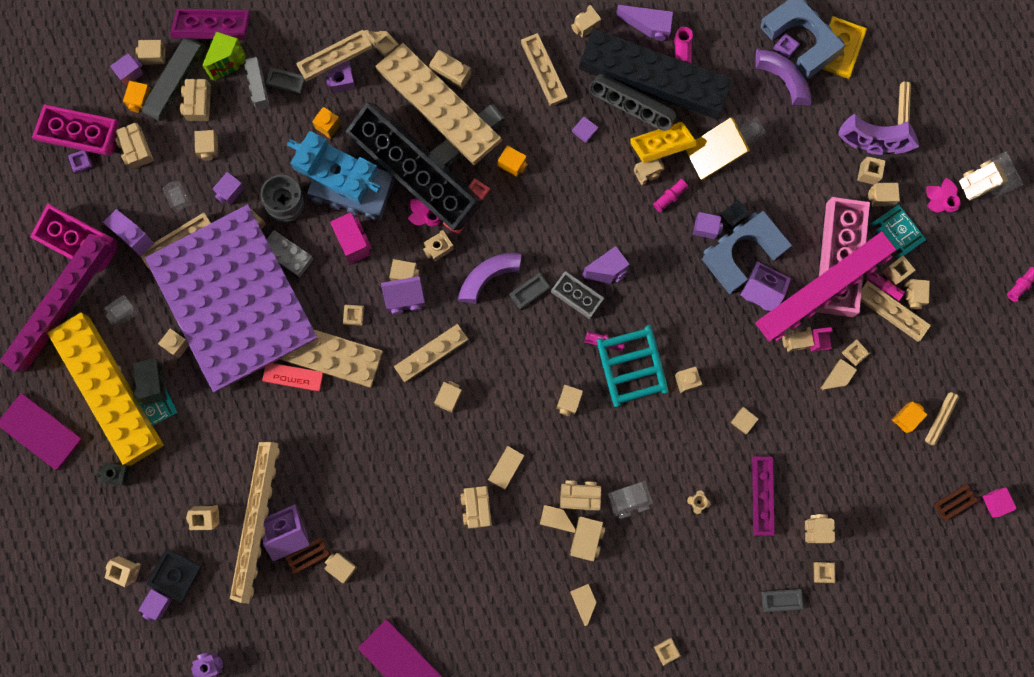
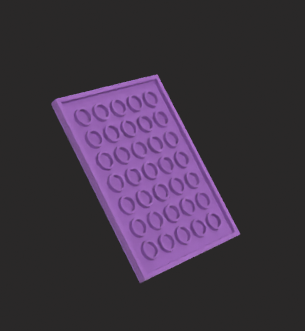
(231, 298)

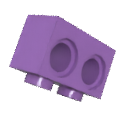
(342, 70)

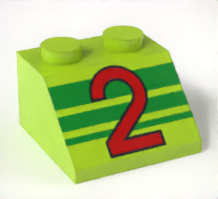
(223, 56)

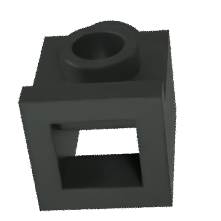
(120, 476)

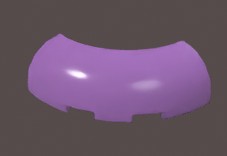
(788, 71)
(878, 138)
(484, 272)

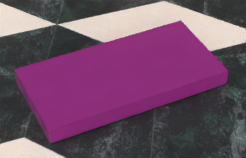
(206, 22)
(39, 431)
(395, 654)

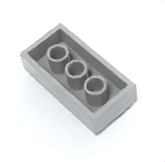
(257, 84)
(289, 254)
(577, 295)

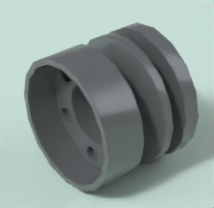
(279, 189)

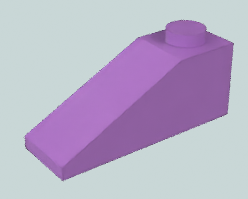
(649, 21)
(128, 232)

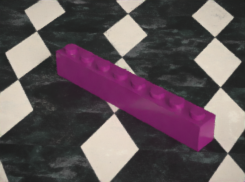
(57, 303)

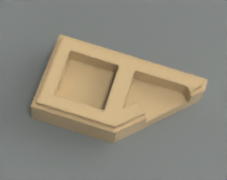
(382, 41)
(839, 375)
(556, 518)
(584, 602)

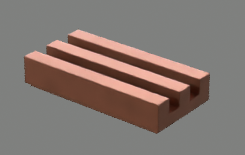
(968, 494)
(292, 563)

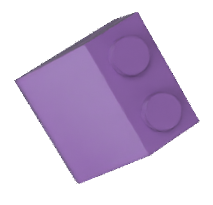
(607, 268)
(765, 287)
(403, 295)
(284, 533)

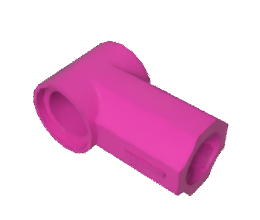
(683, 48)

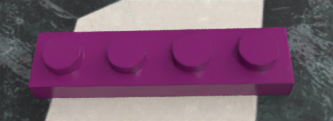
(763, 496)

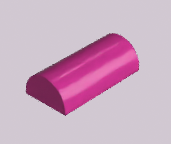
(76, 130)
(67, 233)

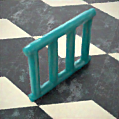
(608, 362)

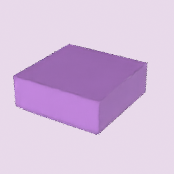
(786, 46)
(585, 129)
(80, 161)

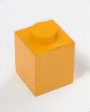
(136, 96)
(326, 122)
(512, 161)
(910, 416)

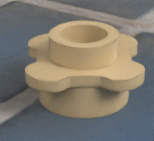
(699, 507)

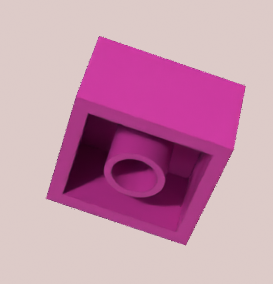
(354, 244)

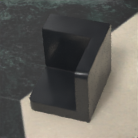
(734, 214)

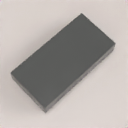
(285, 81)
(529, 291)
(782, 600)

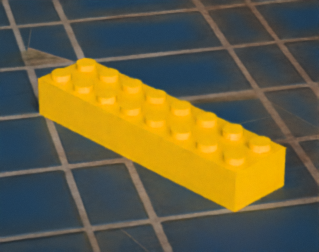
(105, 389)

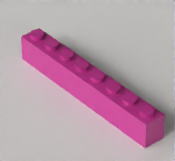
(825, 286)

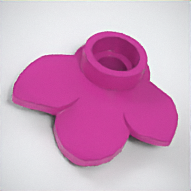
(941, 195)
(421, 214)

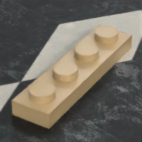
(334, 55)
(544, 69)
(181, 232)
(893, 311)
(431, 353)

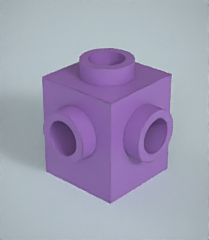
(212, 661)

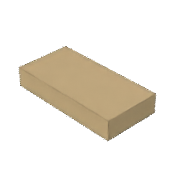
(506, 467)

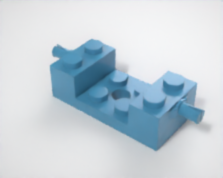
(316, 158)

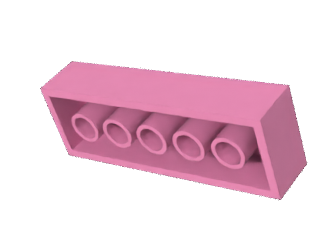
(843, 233)

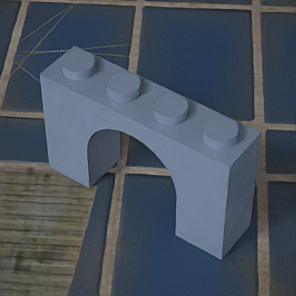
(798, 13)
(372, 204)
(758, 229)

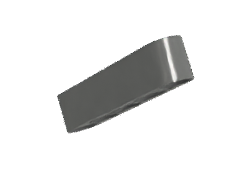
(173, 78)
(642, 102)
(448, 153)

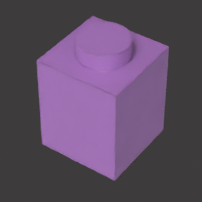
(127, 69)
(228, 189)
(707, 225)
(155, 605)

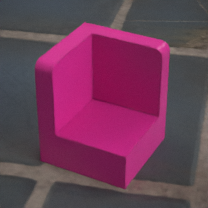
(821, 339)
(999, 502)

